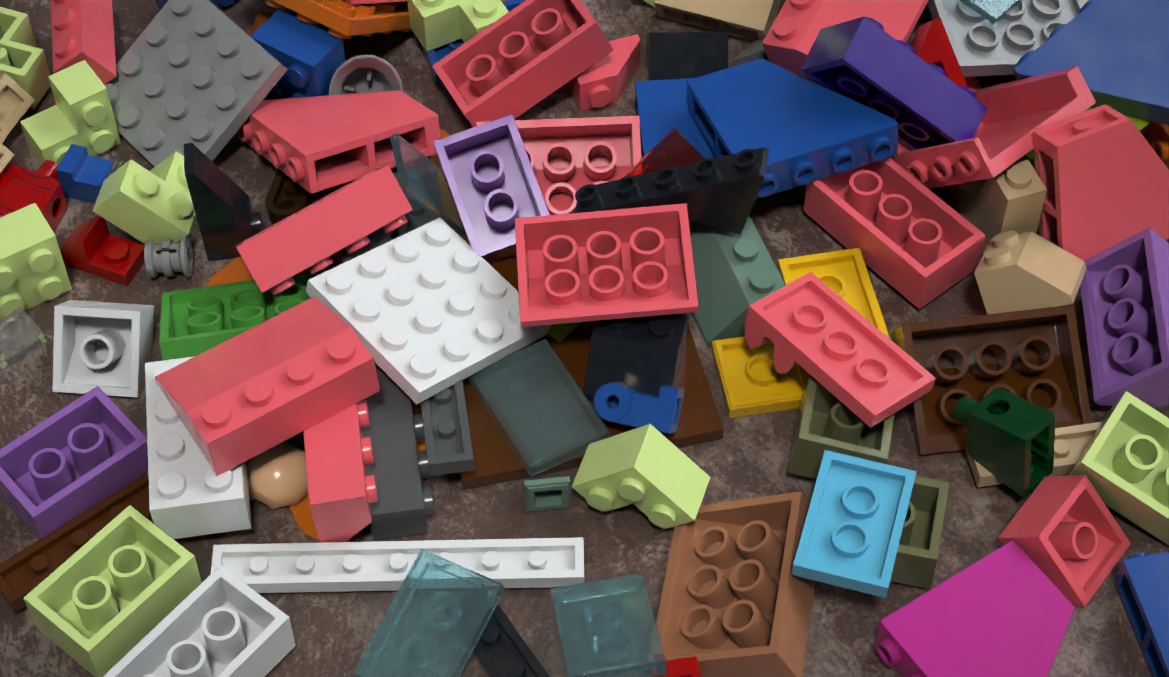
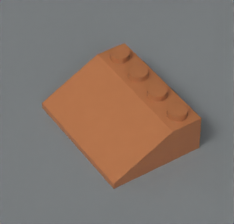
(734, 589)

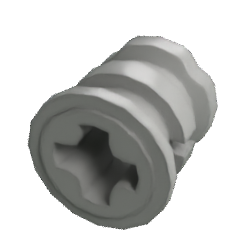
(169, 257)

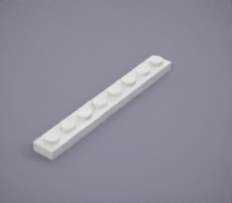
(387, 563)

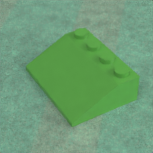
(213, 314)

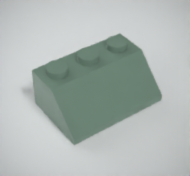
(729, 277)

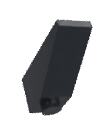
(219, 206)

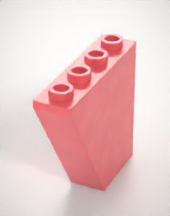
(337, 136)
(1099, 182)

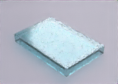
(538, 407)
(431, 621)
(608, 629)

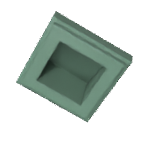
(547, 493)

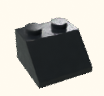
(686, 54)
(636, 352)

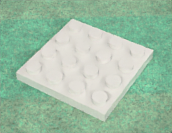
(426, 308)

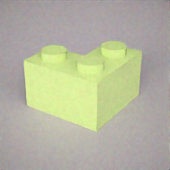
(449, 20)
(21, 56)
(79, 117)
(147, 202)
(642, 471)

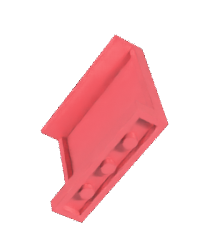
(1005, 130)

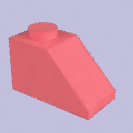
(608, 77)

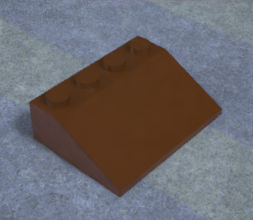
(1018, 351)

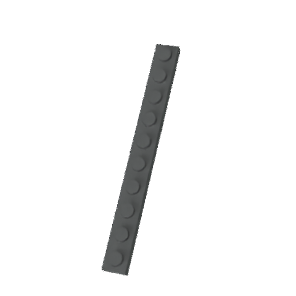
(446, 412)

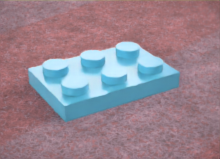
(854, 523)

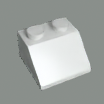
(101, 347)

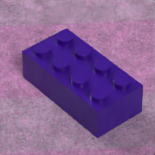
(890, 78)

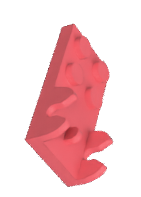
(836, 348)

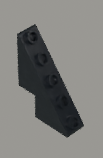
(715, 189)

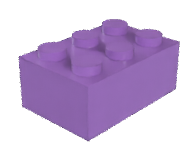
(490, 185)
(71, 462)

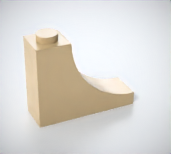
(741, 18)
(1004, 202)

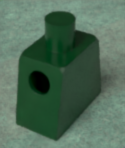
(1009, 438)

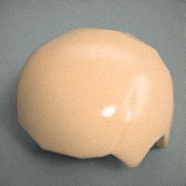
(278, 476)

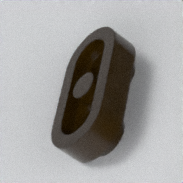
(286, 197)

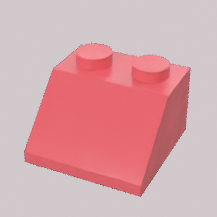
(1068, 535)

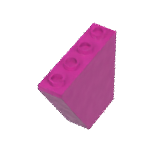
(980, 623)

